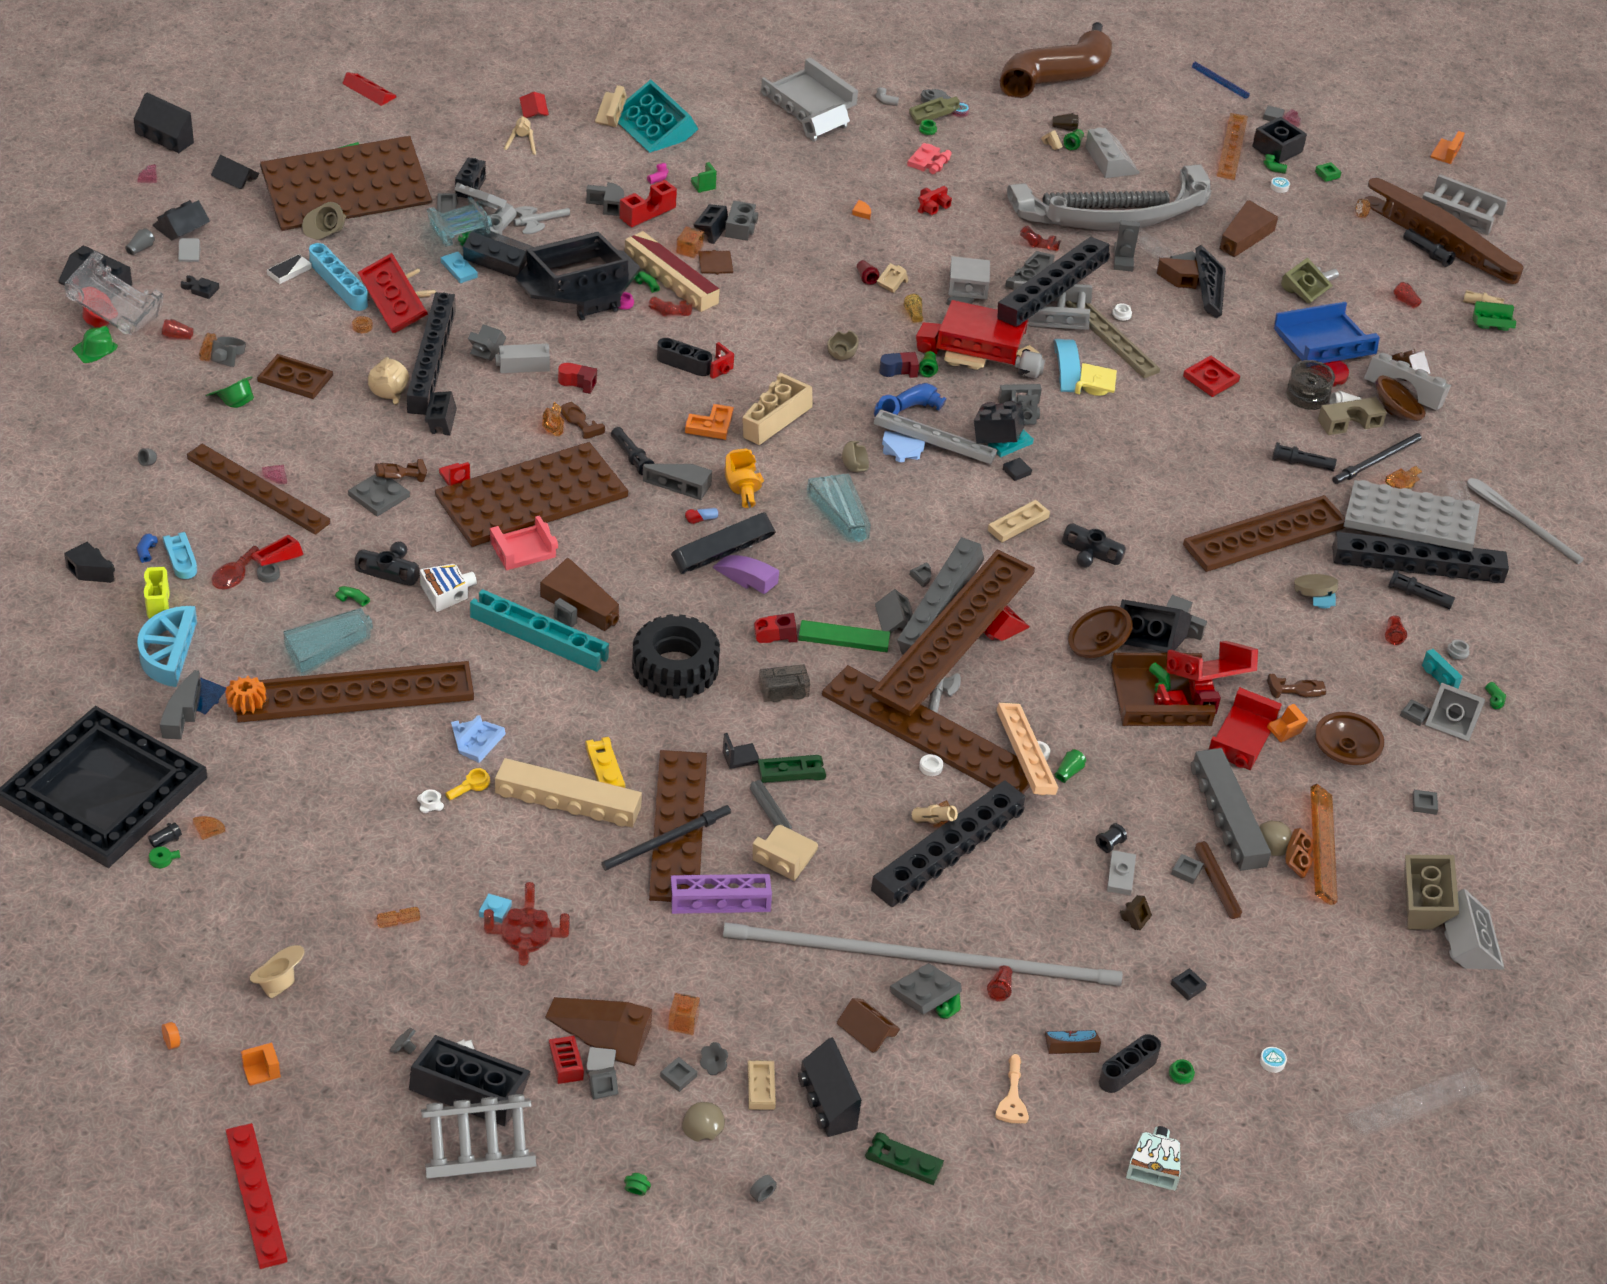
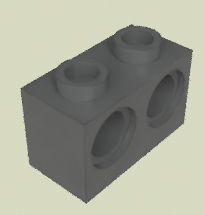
(741, 220)

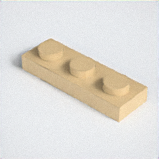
(1018, 521)

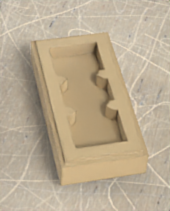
(761, 1085)

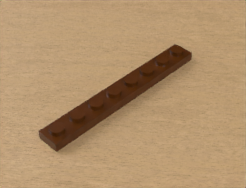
(258, 489)

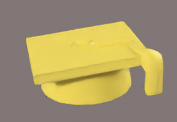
(1096, 380)

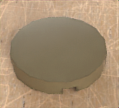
(1316, 585)

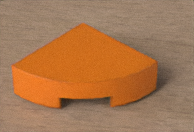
(862, 210)

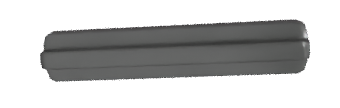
(769, 804)

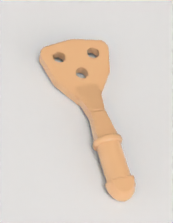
(1012, 1099)

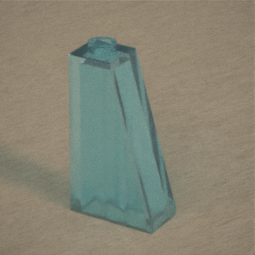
(841, 505)
(326, 639)

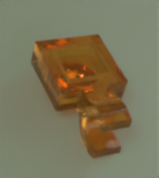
(552, 421)
(1402, 479)

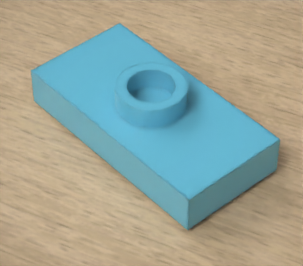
(459, 267)

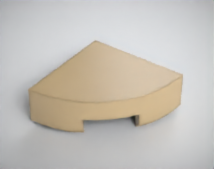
(1052, 139)

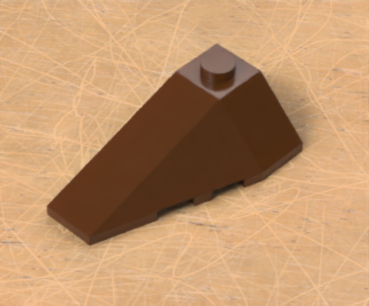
(604, 1024)

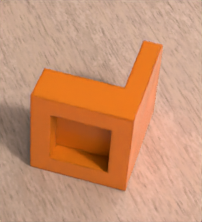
(1289, 724)
(260, 1064)

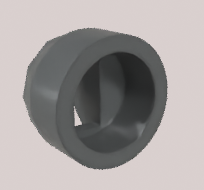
(147, 456)

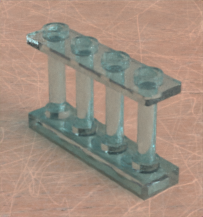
(459, 221)

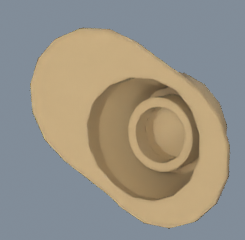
(278, 972)

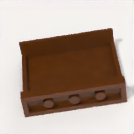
(1136, 692)

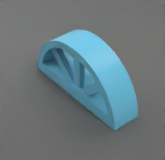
(169, 619)

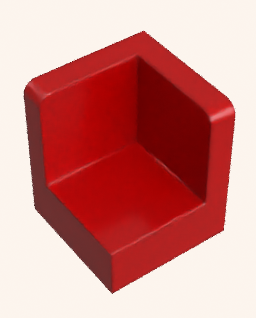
(533, 104)

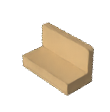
(611, 107)

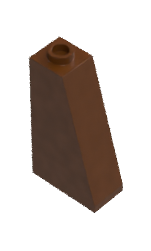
(1247, 228)
(582, 592)

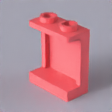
(524, 545)

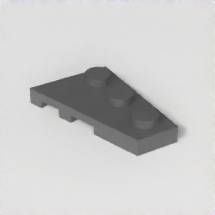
(1032, 267)

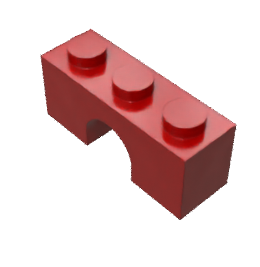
(636, 210)

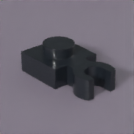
(202, 287)

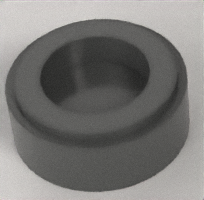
(268, 573)
(763, 1188)

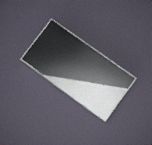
(289, 268)

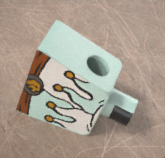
(1156, 1160)

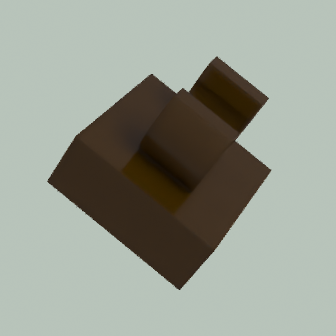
(1136, 912)

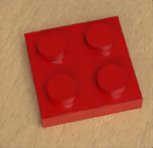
(1211, 376)

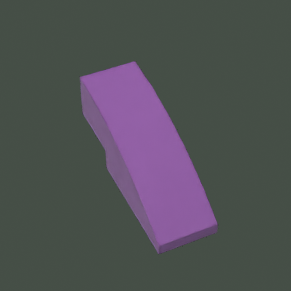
(748, 572)

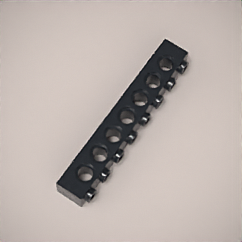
(1053, 281)
(431, 353)
(1419, 557)
(948, 844)

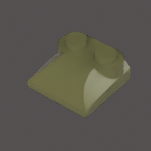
(1306, 281)

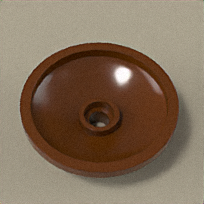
(1398, 399)
(1100, 632)
(1349, 738)

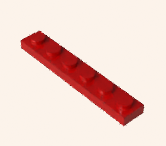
(256, 1196)

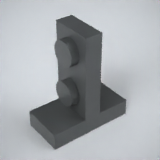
(1125, 245)

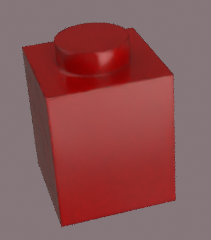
(927, 337)

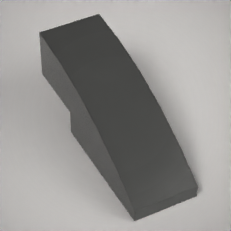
(181, 707)

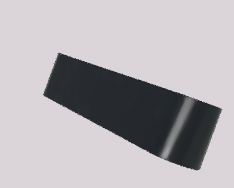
(723, 543)

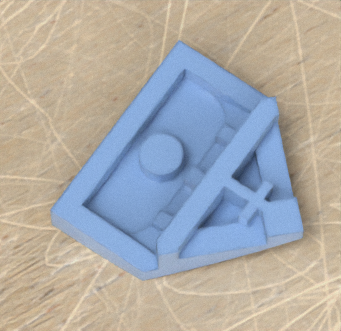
(902, 446)
(476, 737)

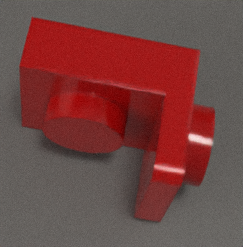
(1163, 697)

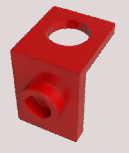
(722, 364)
(455, 473)

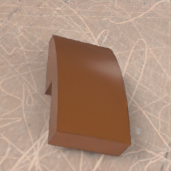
(1299, 852)

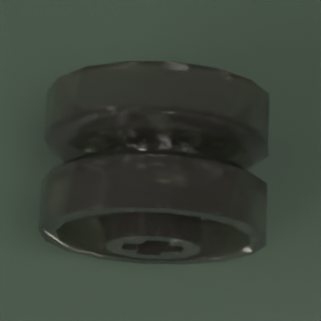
(1310, 384)

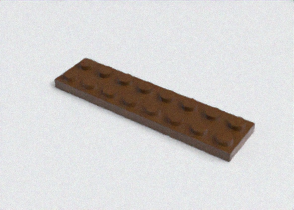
(1264, 533)
(677, 802)

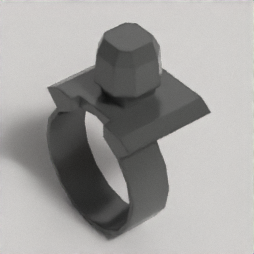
(226, 355)

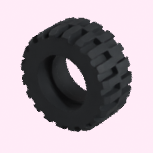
(676, 676)

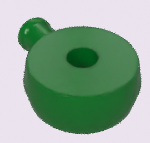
(162, 857)

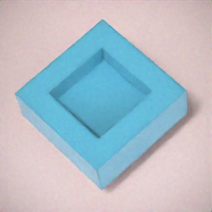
(1325, 601)
(498, 904)

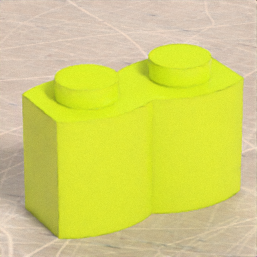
(156, 590)

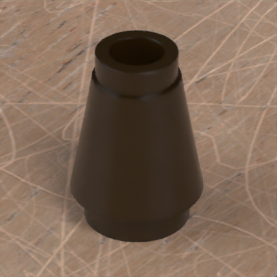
(1066, 121)

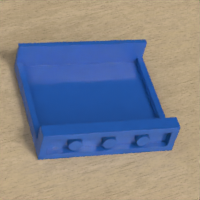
(1324, 334)

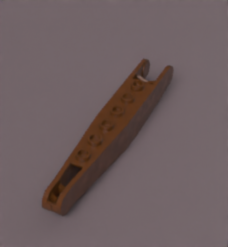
(1442, 229)

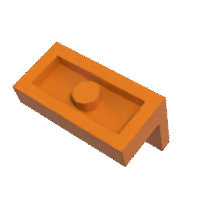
(1447, 150)

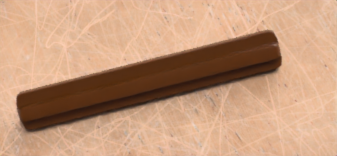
(1218, 880)

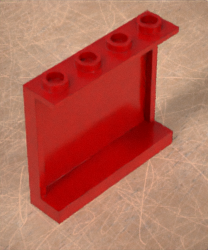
(979, 333)

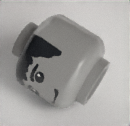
(1030, 364)

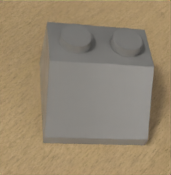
(1455, 712)

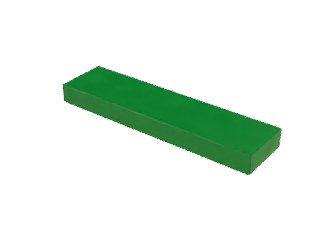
(844, 636)

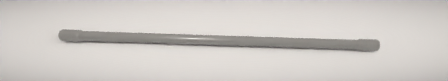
(744, 932)

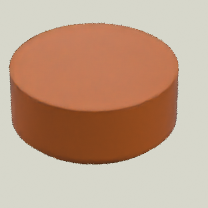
(171, 1035)

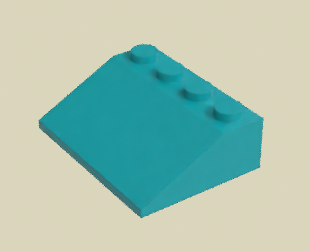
(655, 118)

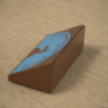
(1072, 1041)

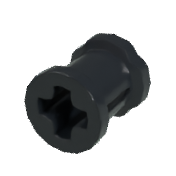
(1107, 840)

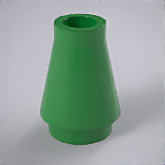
(1073, 140)
(928, 366)
(1070, 765)

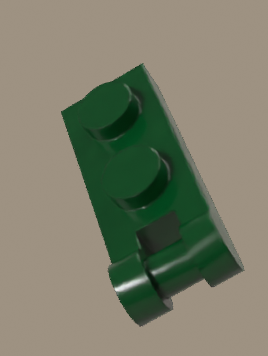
(791, 768)
(904, 1159)

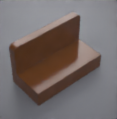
(866, 1024)

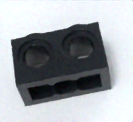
(471, 175)

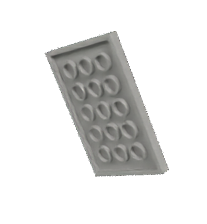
(1412, 515)

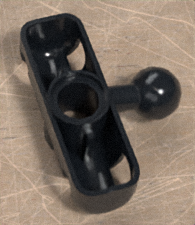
(1092, 544)
(387, 564)

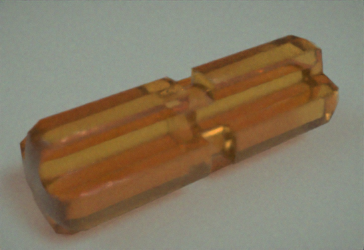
(206, 348)
(392, 918)

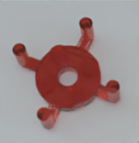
(526, 917)

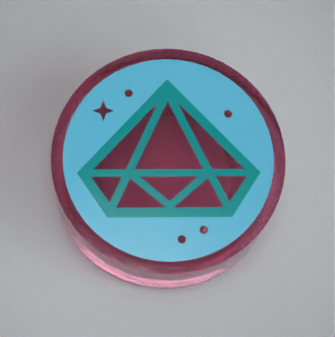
(963, 111)

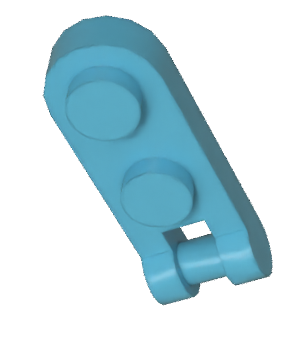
(180, 555)

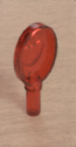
(233, 572)

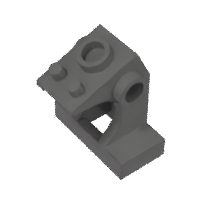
(1029, 401)

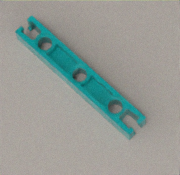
(539, 630)

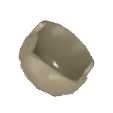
(843, 345)
(855, 457)
(1277, 836)
(703, 1121)

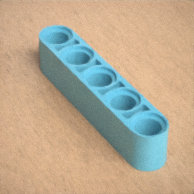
(338, 276)

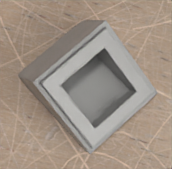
(189, 250)
(600, 1058)

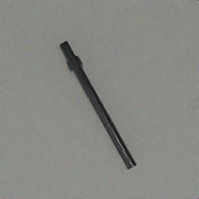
(1351, 471)
(706, 819)

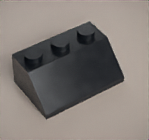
(164, 123)
(495, 252)
(76, 259)
(1156, 626)
(830, 1089)

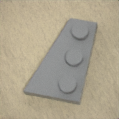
(482, 197)

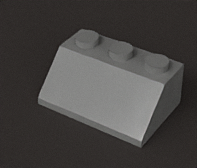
(1109, 154)
(1473, 935)

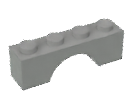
(1430, 390)

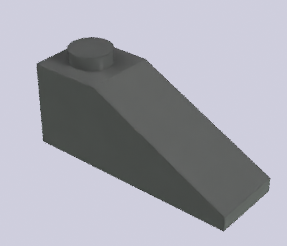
(680, 478)

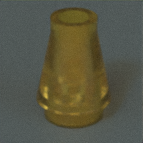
(914, 307)

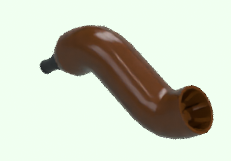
(1056, 63)

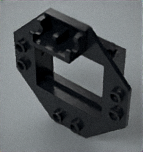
(591, 288)

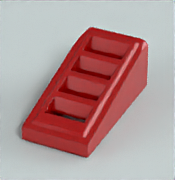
(278, 551)
(566, 1074)

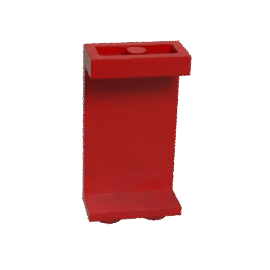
(1232, 660)
(1246, 728)

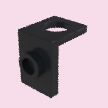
(738, 755)

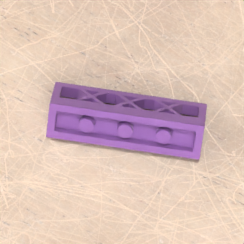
(721, 898)

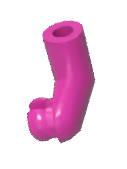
(660, 175)

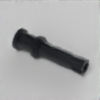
(1435, 251)
(621, 437)
(1294, 455)
(1411, 586)

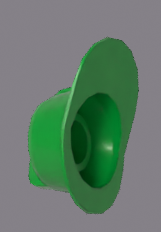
(95, 345)
(236, 394)

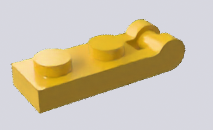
(604, 763)

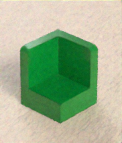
(706, 180)

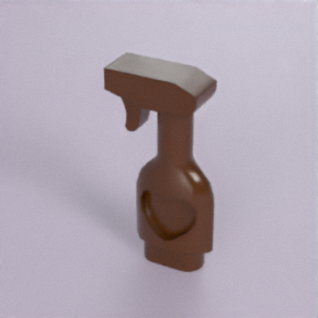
(576, 416)
(395, 471)
(1303, 688)

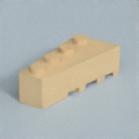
(777, 408)

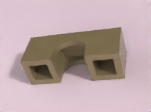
(1336, 416)

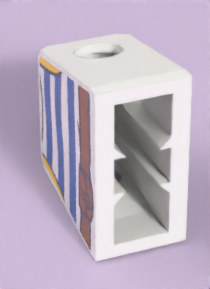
(446, 585)

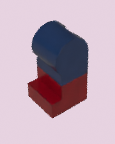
(899, 364)

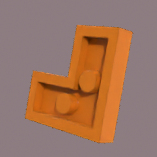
(713, 426)

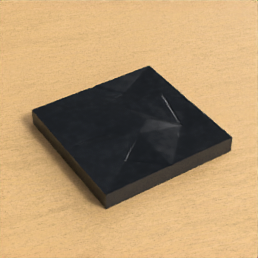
(101, 786)

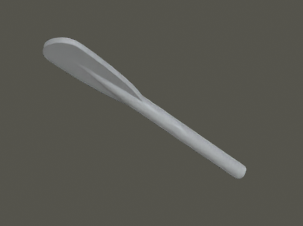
(1496, 499)

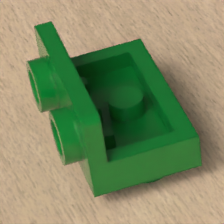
(1494, 314)

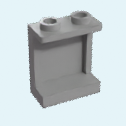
(969, 277)

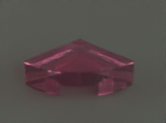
(1293, 118)
(148, 175)
(275, 473)

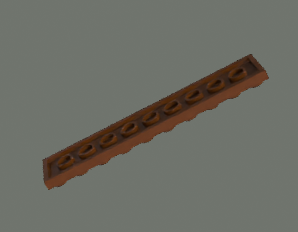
(953, 632)
(363, 691)
(928, 732)

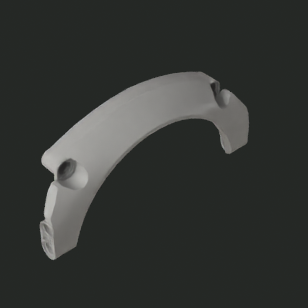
(1194, 192)

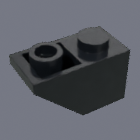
(88, 564)

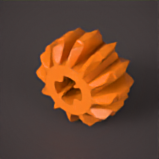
(245, 694)

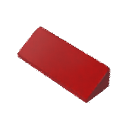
(368, 88)

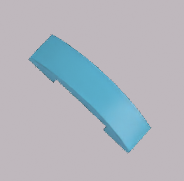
(1068, 364)

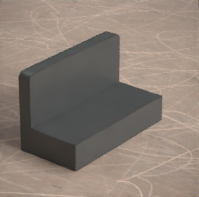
(893, 611)

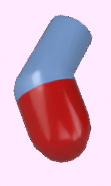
(696, 516)

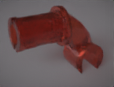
(1036, 240)
(668, 308)

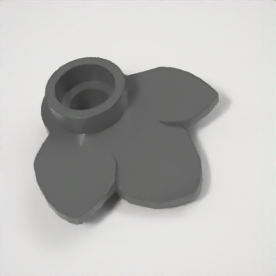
(928, 95)

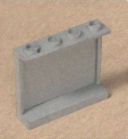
(810, 91)

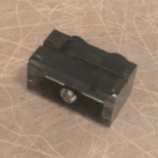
(784, 683)

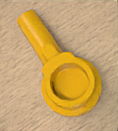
(476, 780)

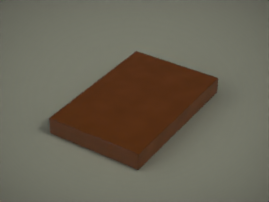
(295, 376)

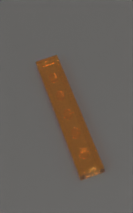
(1232, 146)
(1323, 845)

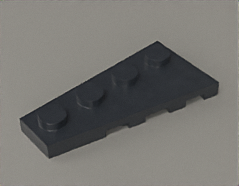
(1211, 281)

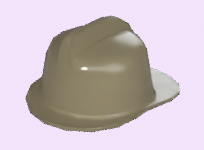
(324, 221)

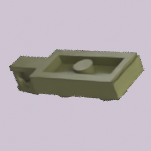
(934, 109)

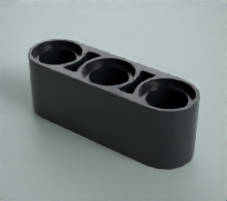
(684, 356)
(1129, 1063)

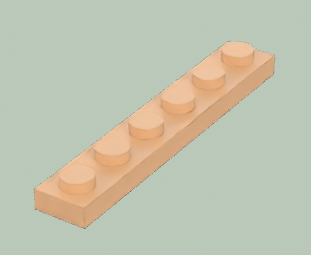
(1027, 749)

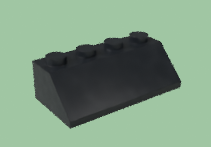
(457, 1073)

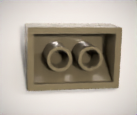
(1430, 890)

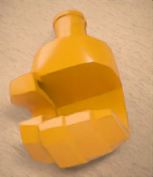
(740, 475)

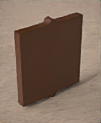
(715, 262)

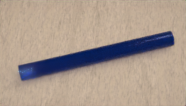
(1220, 80)

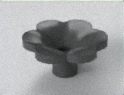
(404, 1042)
(714, 1058)

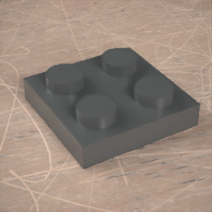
(378, 494)
(925, 988)

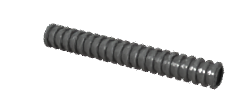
(1111, 199)

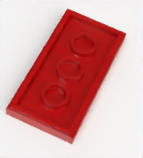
(392, 293)

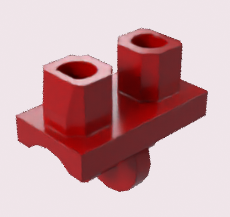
(931, 200)

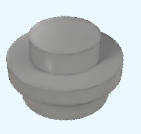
(1458, 649)

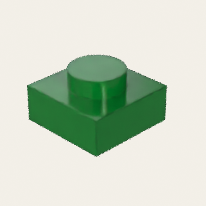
(1328, 171)

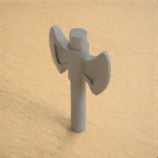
(532, 220)
(948, 685)

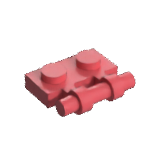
(924, 158)

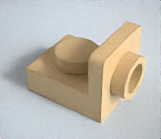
(892, 277)

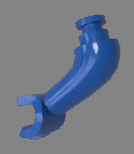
(921, 394)

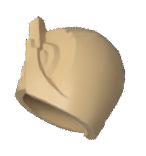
(388, 379)

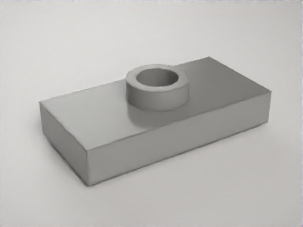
(1121, 872)

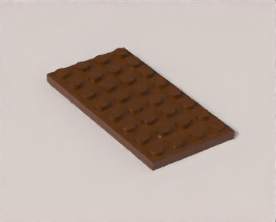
(357, 177)
(541, 487)

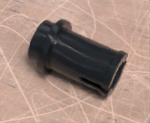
(165, 835)

